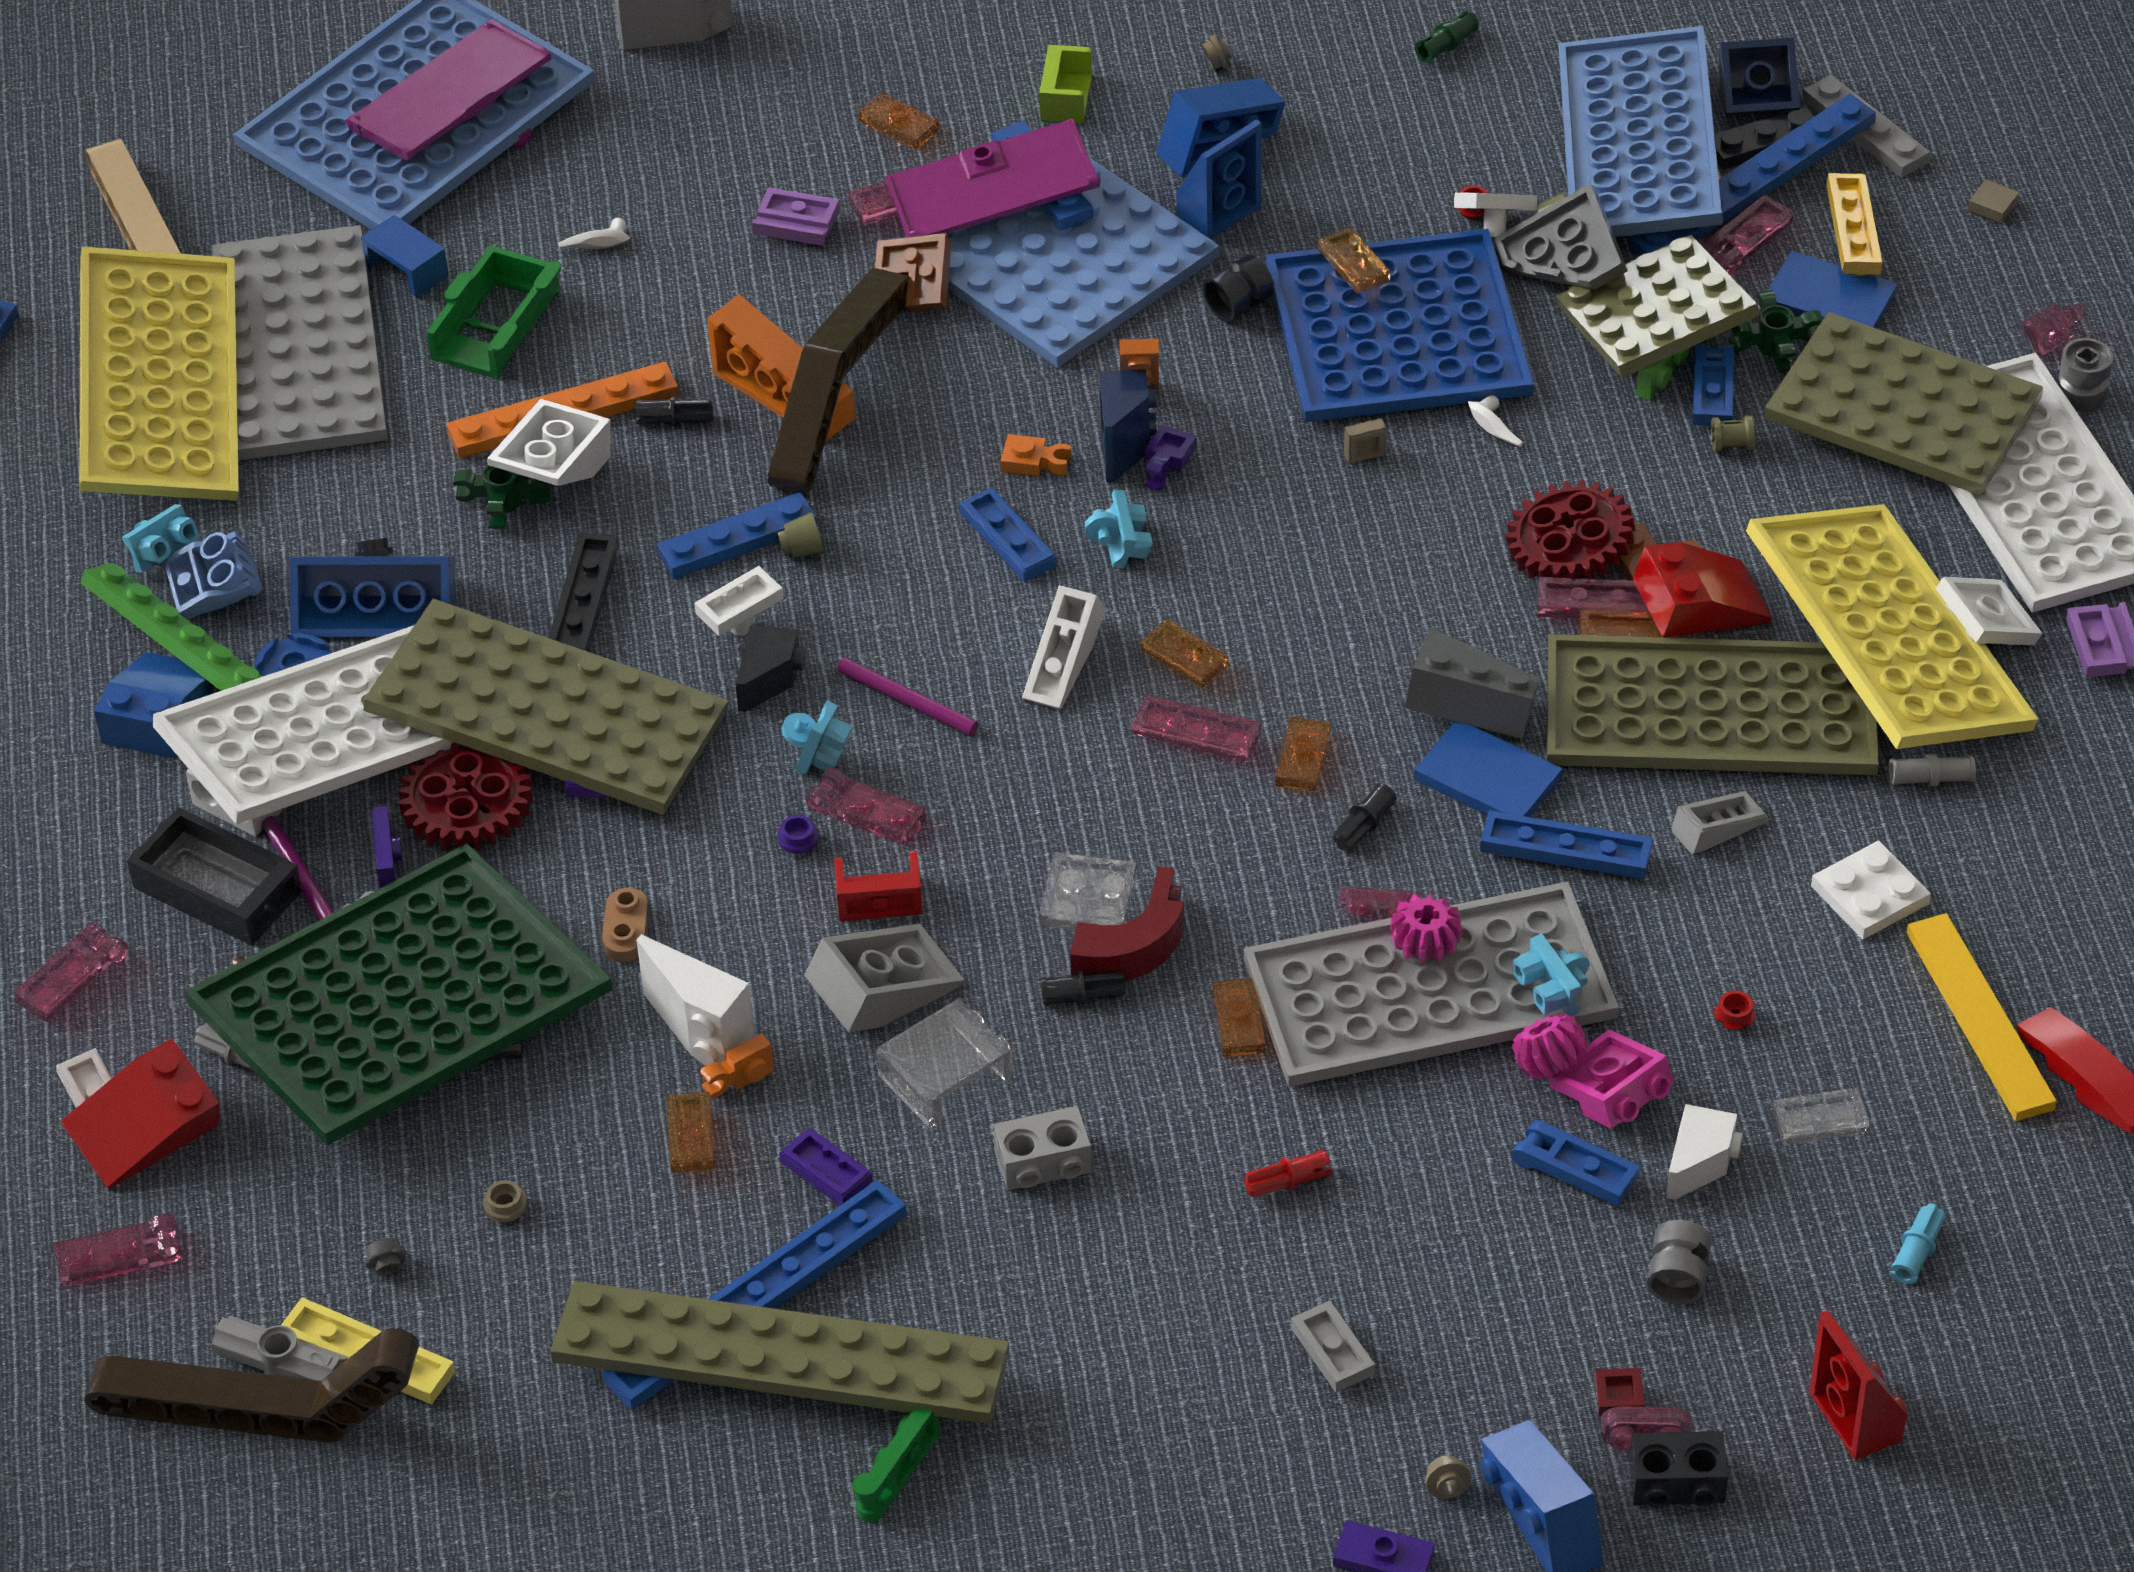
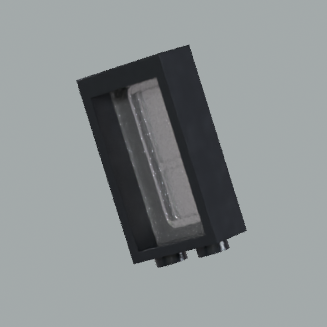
(214, 876)

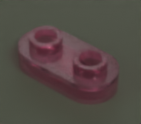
(1361, 899)
(1622, 1421)

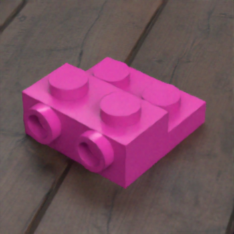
(1615, 1079)

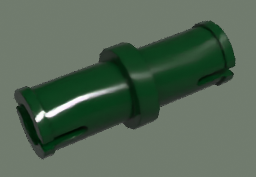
(1446, 36)

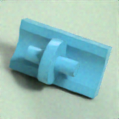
(1119, 530)
(160, 537)
(821, 740)
(1559, 972)

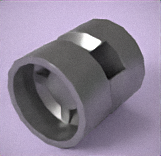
(2085, 373)
(1679, 1262)

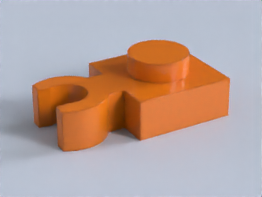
(1030, 454)
(742, 1066)

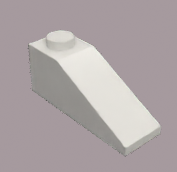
(1064, 646)

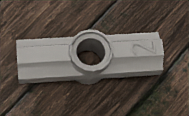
(273, 1350)

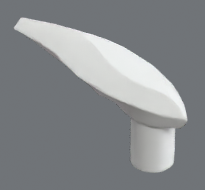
(599, 238)
(1484, 415)

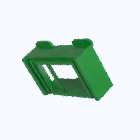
(468, 291)

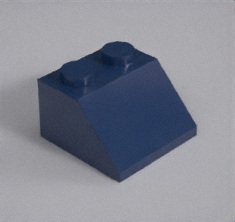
(1758, 76)
(1125, 419)

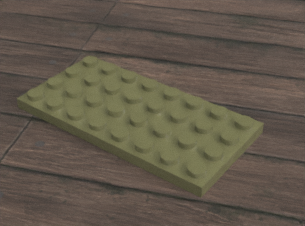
(547, 706)
(1705, 706)

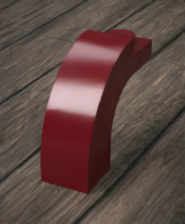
(1137, 944)

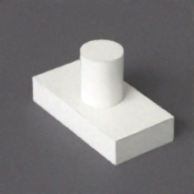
(1495, 207)
(738, 601)

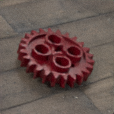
(1570, 532)
(464, 797)

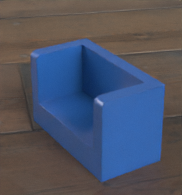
(409, 251)

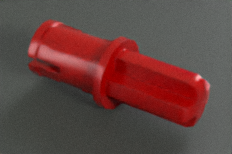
(1288, 1174)

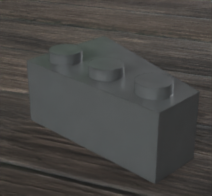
(1470, 687)

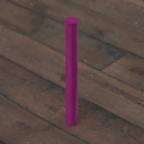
(907, 696)
(287, 850)

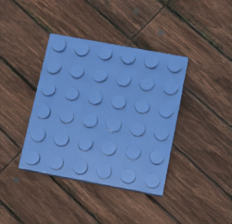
(1079, 282)

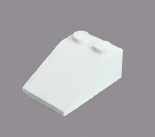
(555, 445)
(697, 1001)

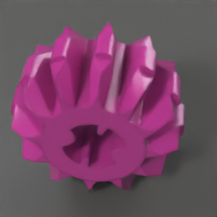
(1426, 928)
(1549, 1046)

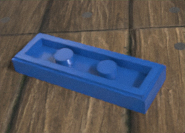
(1008, 534)

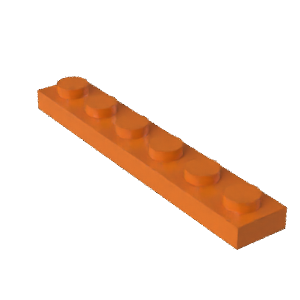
(600, 397)

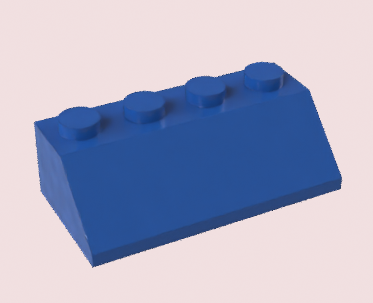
(366, 593)

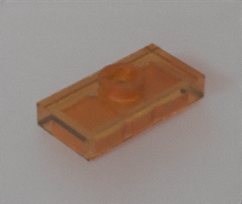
(898, 120)
(1353, 260)
(1617, 623)
(1184, 653)
(1303, 754)
(1238, 1017)
(690, 1132)

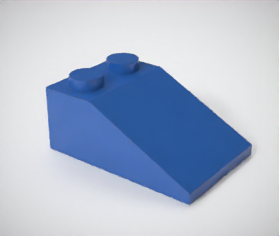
(1223, 183)
(140, 691)

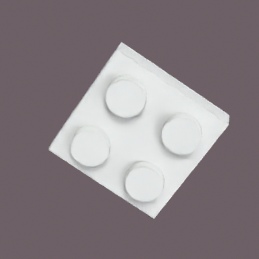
(1988, 611)
(1870, 889)

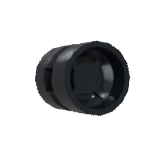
(1239, 288)

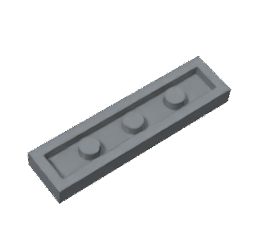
(1882, 139)

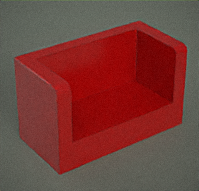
(878, 894)

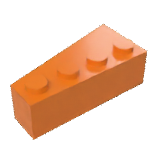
(762, 360)

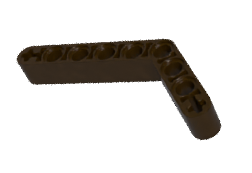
(820, 373)
(256, 1400)

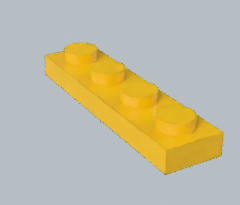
(1854, 224)

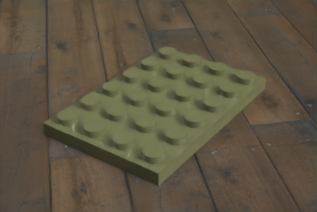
(1904, 403)

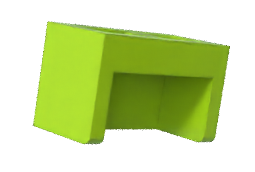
(1065, 83)

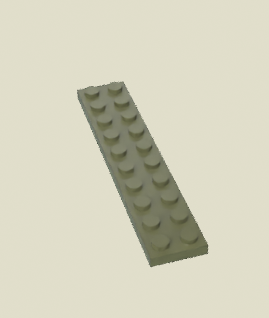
(781, 1351)

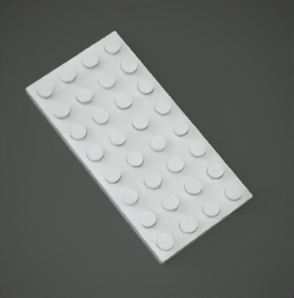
(2055, 504)
(294, 732)

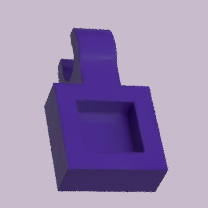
(1167, 450)

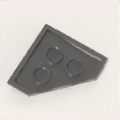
(1564, 243)

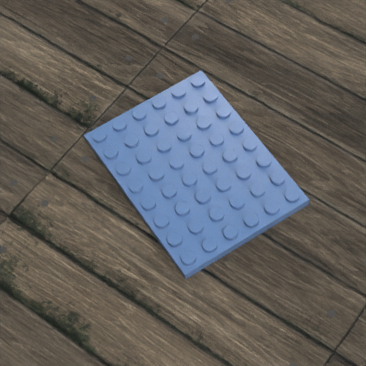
(312, 145)

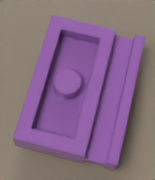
(796, 216)
(2102, 638)

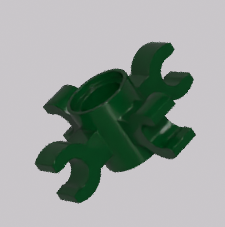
(1775, 330)
(501, 489)

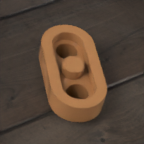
(625, 916)

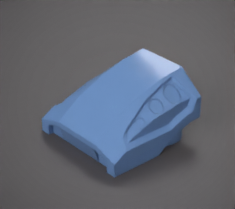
(211, 574)

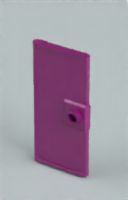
(448, 89)
(992, 181)

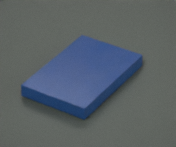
(1819, 285)
(1487, 772)

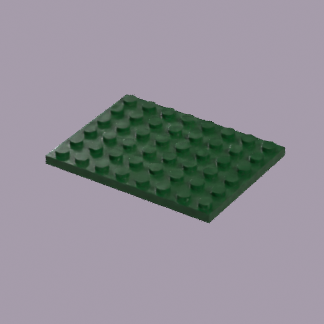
(397, 993)

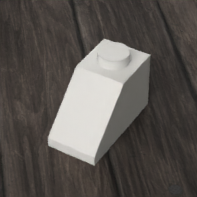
(1702, 1149)

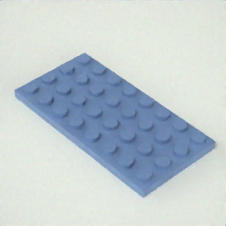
(1642, 129)

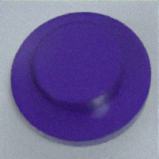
(797, 834)

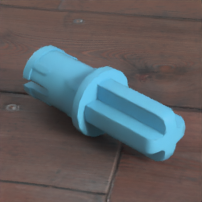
(1918, 1244)

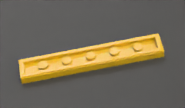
(1981, 1017)

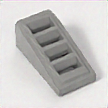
(1697, 835)

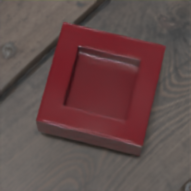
(1618, 1388)

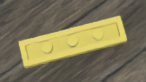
(346, 1336)

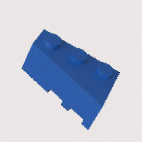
(1211, 114)
(1544, 1498)

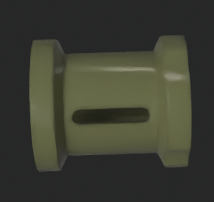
(1732, 433)

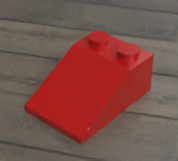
(1697, 590)
(142, 1114)
(1853, 1392)

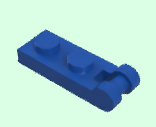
(1713, 384)
(1576, 1162)

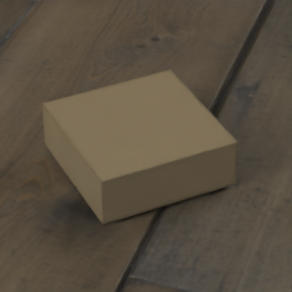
(1993, 201)
(1365, 441)

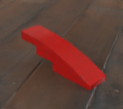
(2082, 1061)

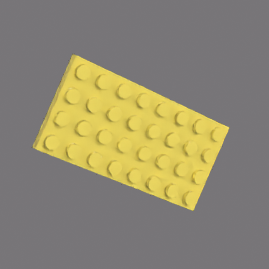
(158, 374)
(1890, 626)

